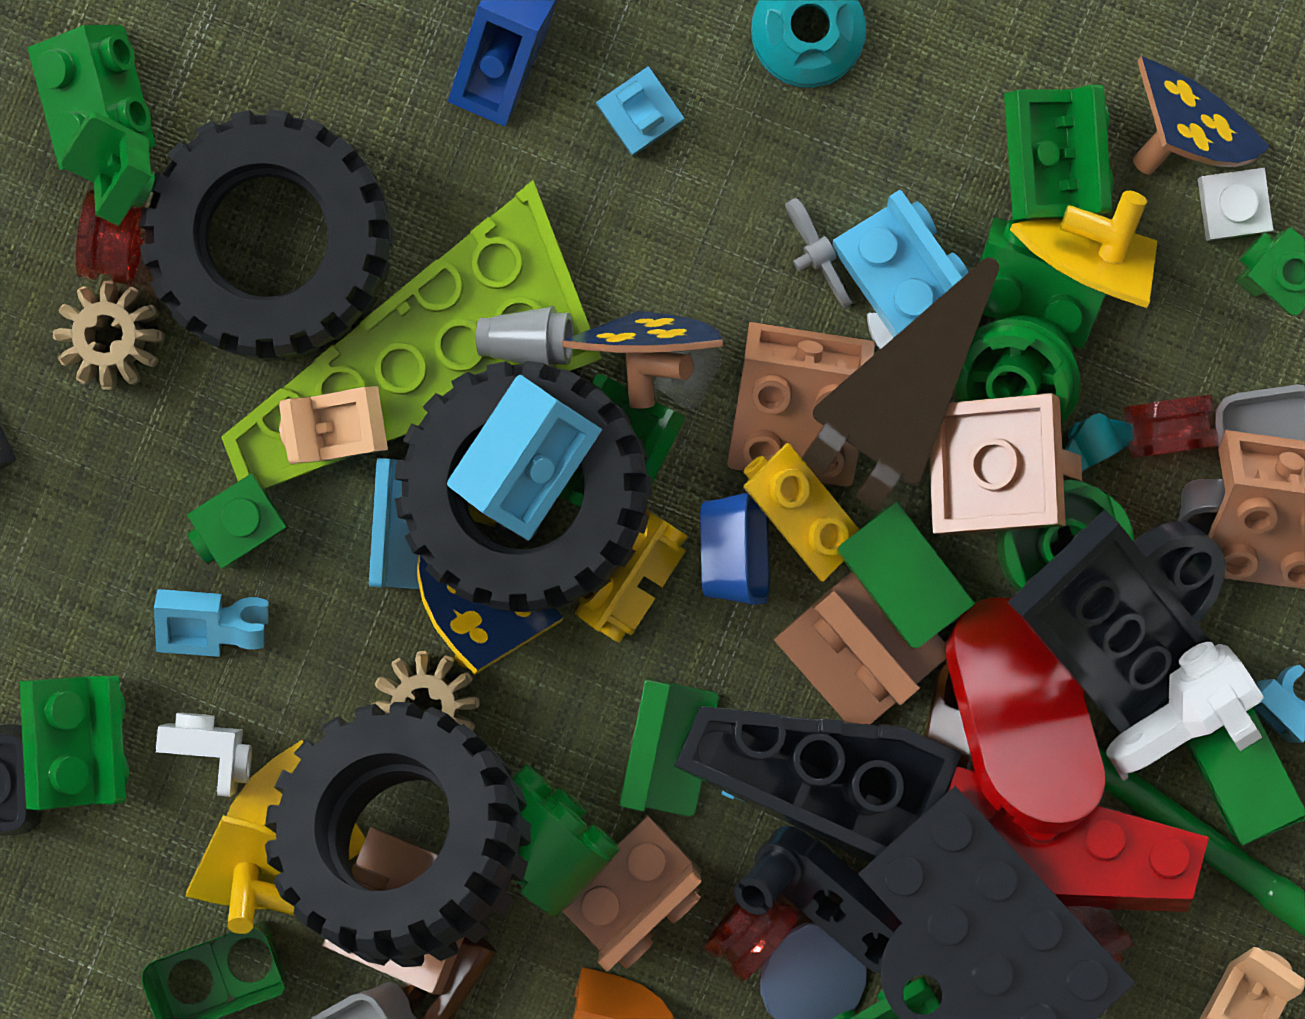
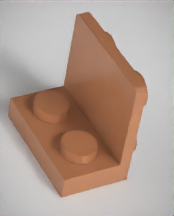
(779, 387)
(1262, 509)
(634, 893)

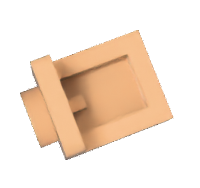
(332, 425)
(1254, 987)

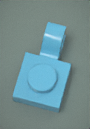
(200, 625)

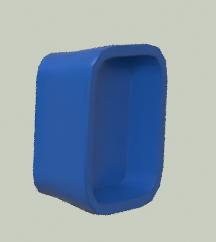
(735, 550)

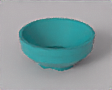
(802, 62)

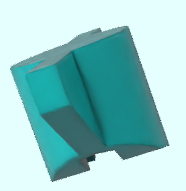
(1098, 438)

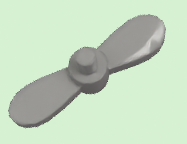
(817, 252)

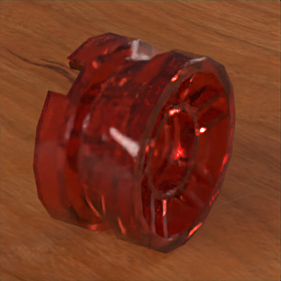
(108, 248)
(1170, 426)
(750, 938)

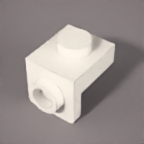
(197, 736)

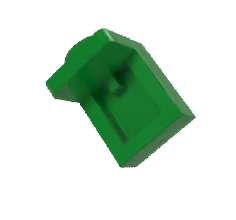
(114, 161)
(1276, 269)
(235, 523)

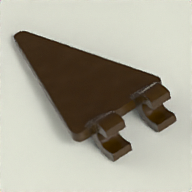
(903, 391)

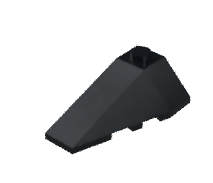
(821, 775)

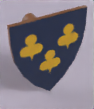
(1192, 123)
(648, 346)

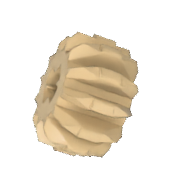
(95, 318)
(438, 686)

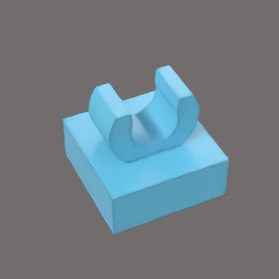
(640, 111)
(1281, 707)

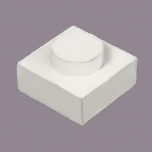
(1235, 204)

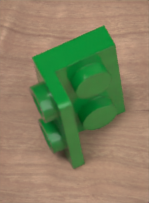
(73, 741)

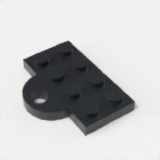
(1124, 611)
(984, 926)

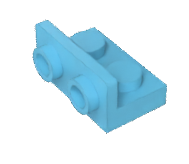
(898, 261)

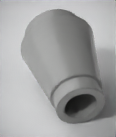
(526, 336)

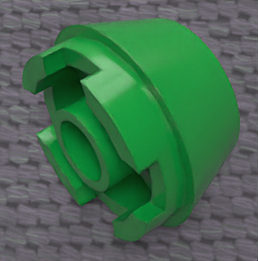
(1020, 359)

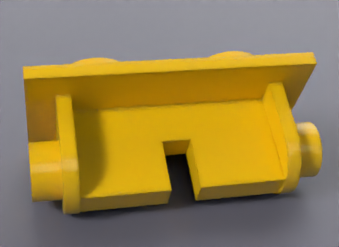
(800, 508)
(622, 604)

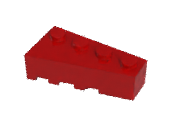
(1105, 859)

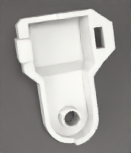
(1203, 696)

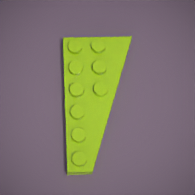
(425, 334)

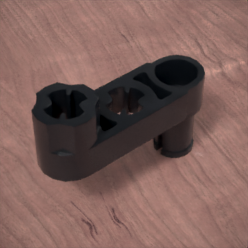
(806, 875)

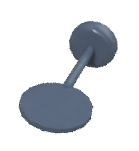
(811, 976)

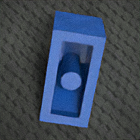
(500, 56)

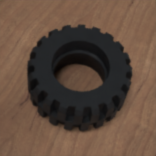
(198, 182)
(504, 576)
(331, 792)

